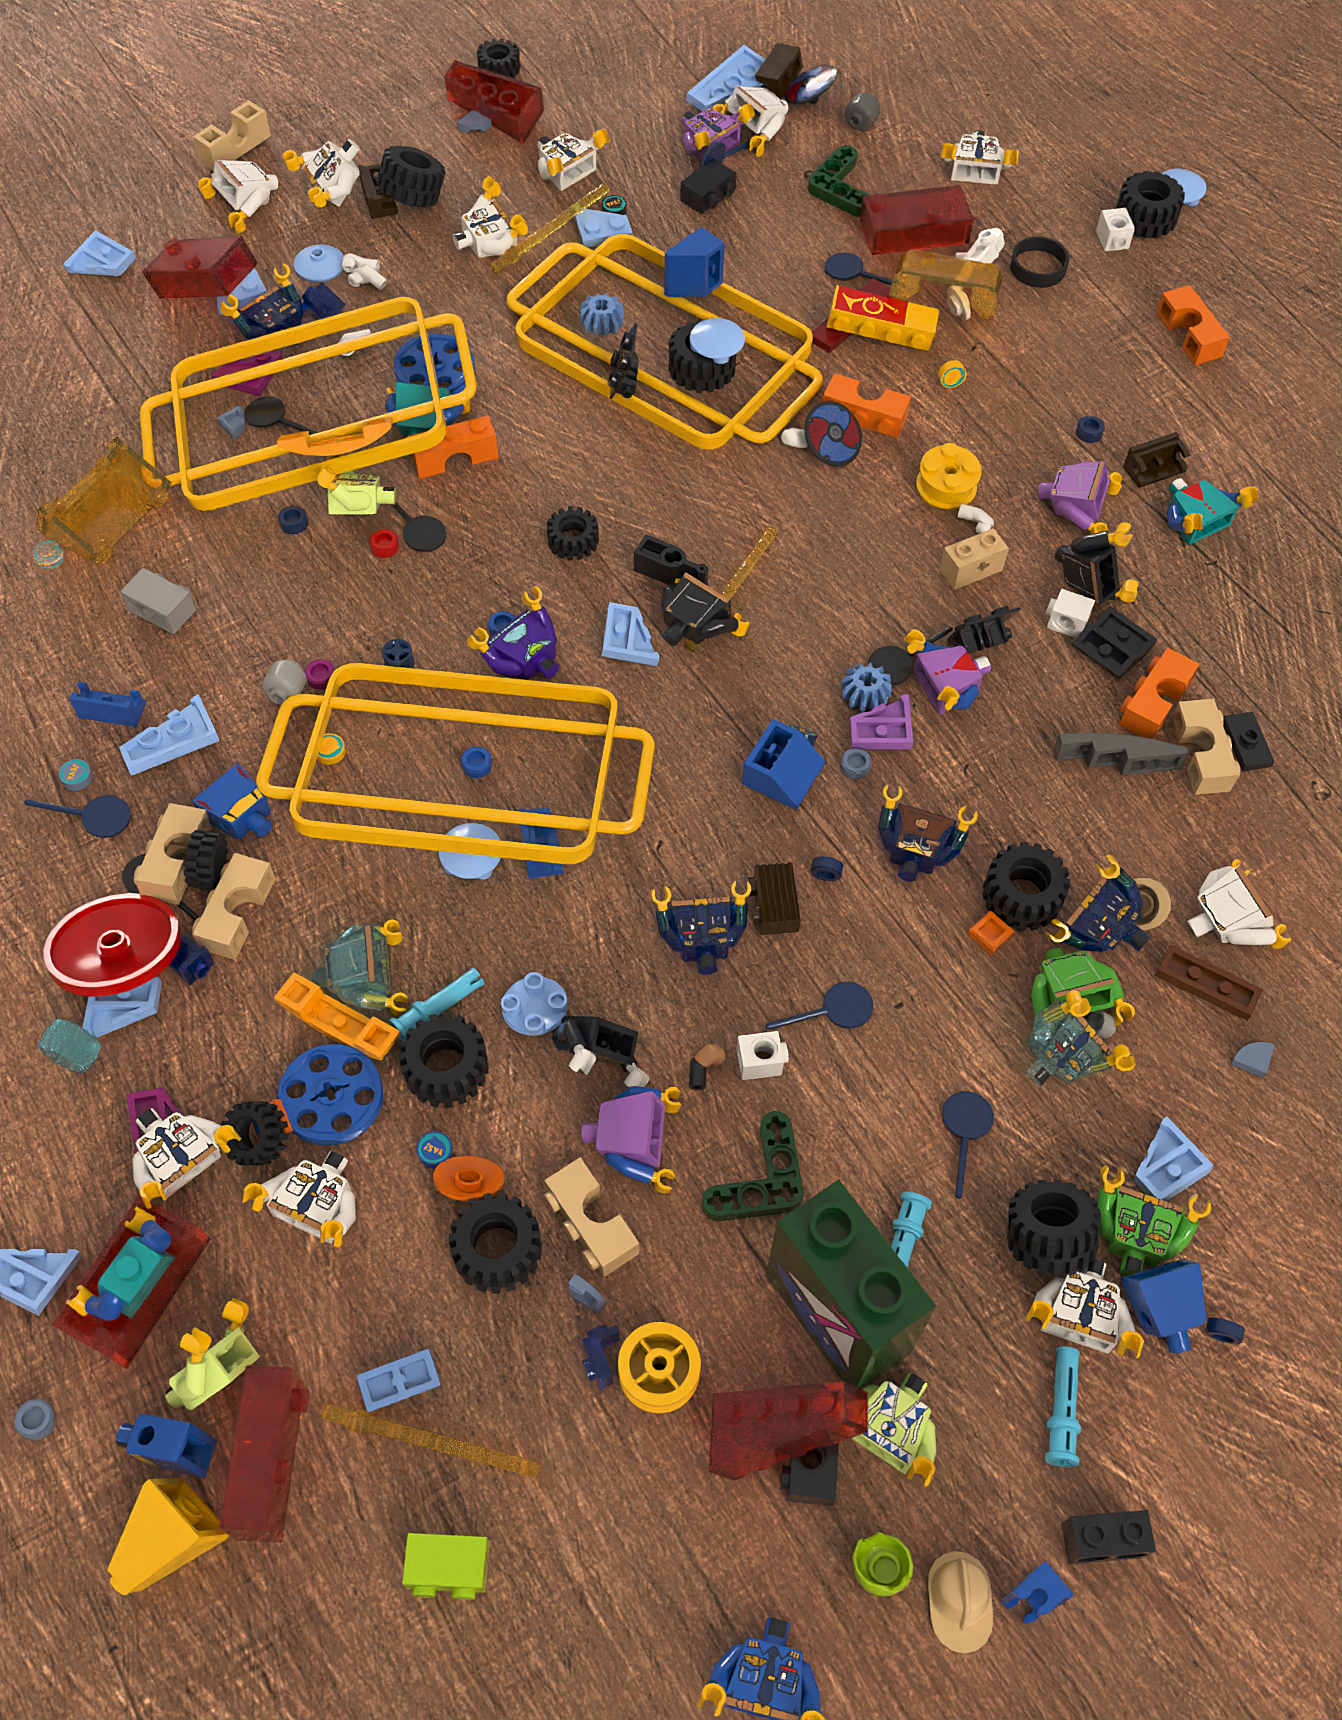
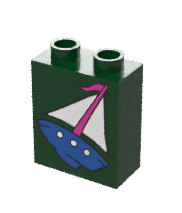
(847, 1286)

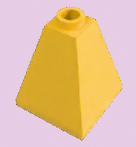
(162, 1534)

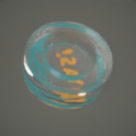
(48, 554)

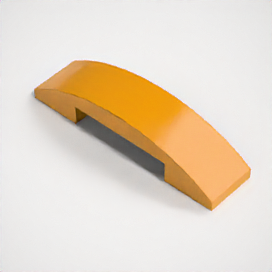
(301, 442)
(335, 1019)

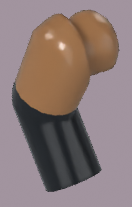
(707, 1056)

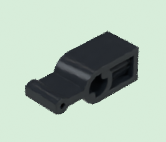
(665, 562)

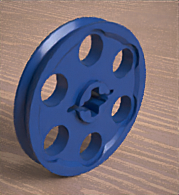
(445, 362)
(346, 1089)

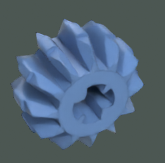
(601, 314)
(866, 687)

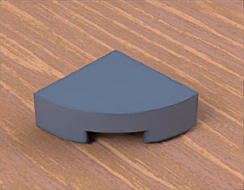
(474, 121)
(232, 422)
(1254, 1058)
(586, 1294)

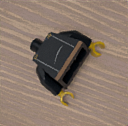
(1093, 568)
(697, 612)

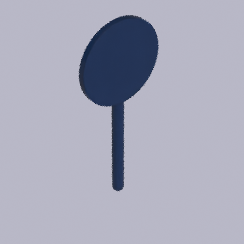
(718, 152)
(848, 266)
(101, 817)
(844, 1005)
(968, 1118)

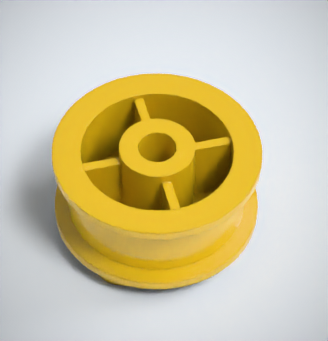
(948, 476)
(655, 1389)

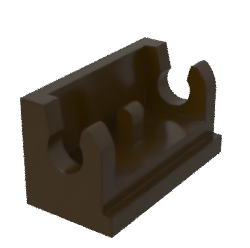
(780, 68)
(377, 201)
(1156, 460)

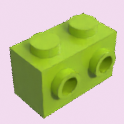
(446, 1565)

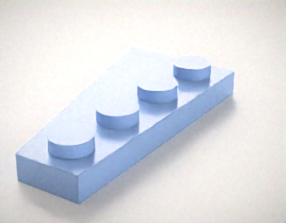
(721, 82)

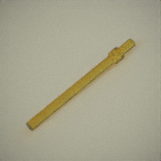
(514, 253)
(743, 571)
(361, 1421)

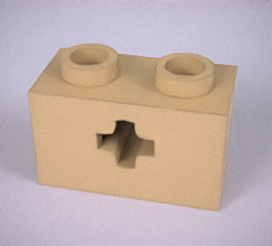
(973, 559)

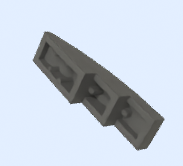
(1129, 752)

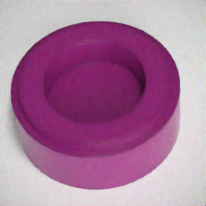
(319, 673)

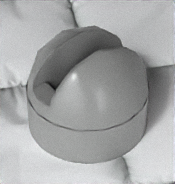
(1102, 1024)

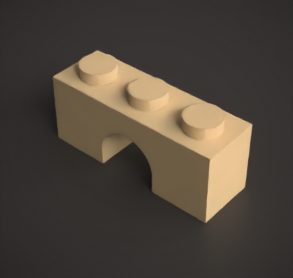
(247, 131)
(1203, 725)
(160, 873)
(240, 882)
(606, 1243)

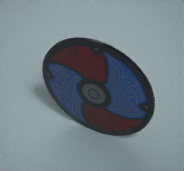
(810, 85)
(833, 433)

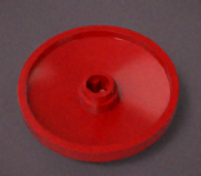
(112, 945)

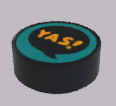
(614, 204)

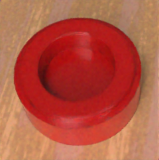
(384, 543)

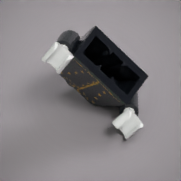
(599, 1040)

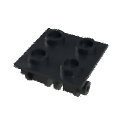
(625, 366)
(982, 632)

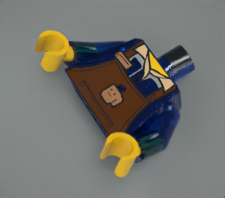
(920, 838)

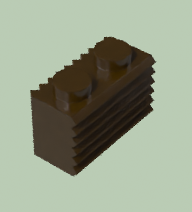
(775, 899)

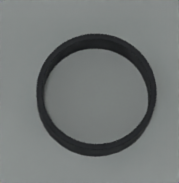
(1039, 244)

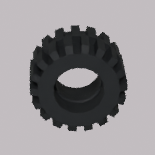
(411, 176)
(1152, 202)
(694, 369)
(1031, 865)
(441, 1035)
(488, 1215)
(1053, 1227)

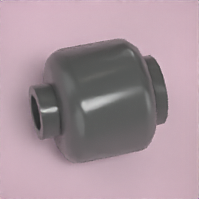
(862, 111)

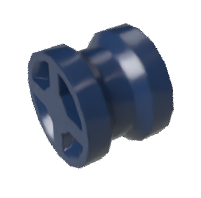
(397, 649)

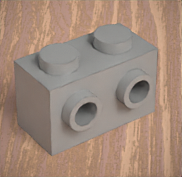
(158, 600)

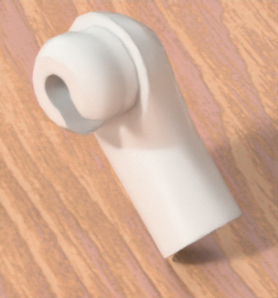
(353, 261)

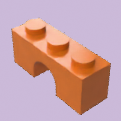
(1205, 336)
(881, 415)
(471, 437)
(1147, 710)

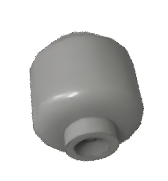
(284, 680)

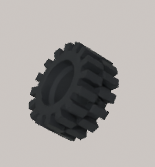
(499, 57)
(572, 521)
(205, 859)
(270, 1133)

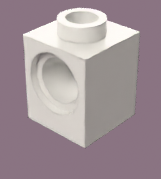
(1115, 229)
(1069, 613)
(753, 1067)

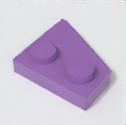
(883, 727)

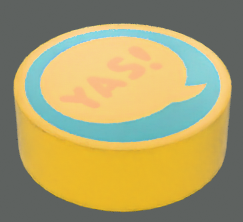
(952, 374)
(331, 749)

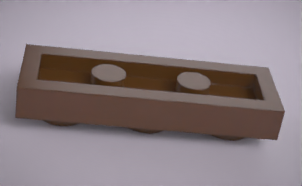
(1209, 982)

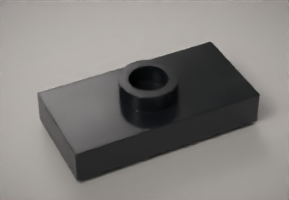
(1248, 741)

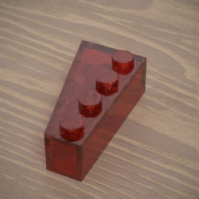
(506, 101)
(781, 1423)

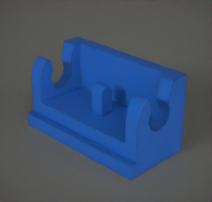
(108, 706)
(540, 836)
(1043, 1591)

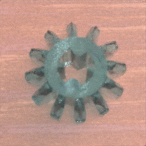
(69, 1046)

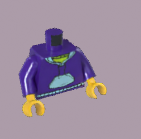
(523, 644)

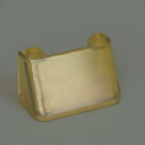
(965, 273)
(104, 503)

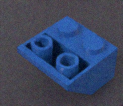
(694, 265)
(782, 765)

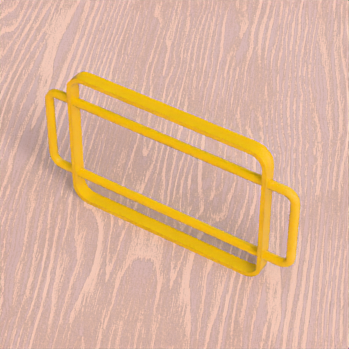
(286, 338)
(705, 441)
(452, 843)

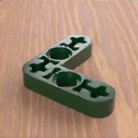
(825, 184)
(775, 1179)

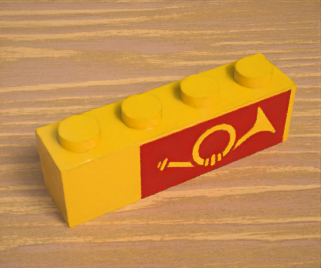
(882, 318)

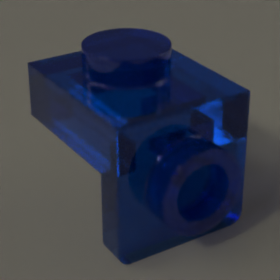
(322, 301)
(191, 961)
(596, 1364)

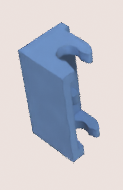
(398, 1380)

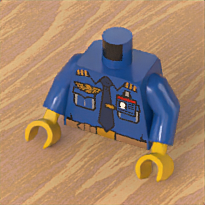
(765, 1679)

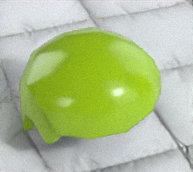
(882, 1564)

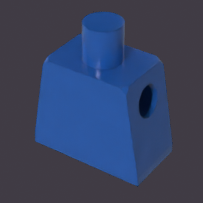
(1168, 1301)

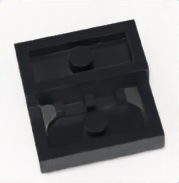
(1114, 642)

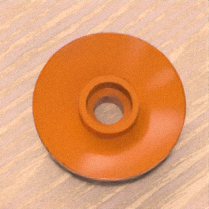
(468, 1178)

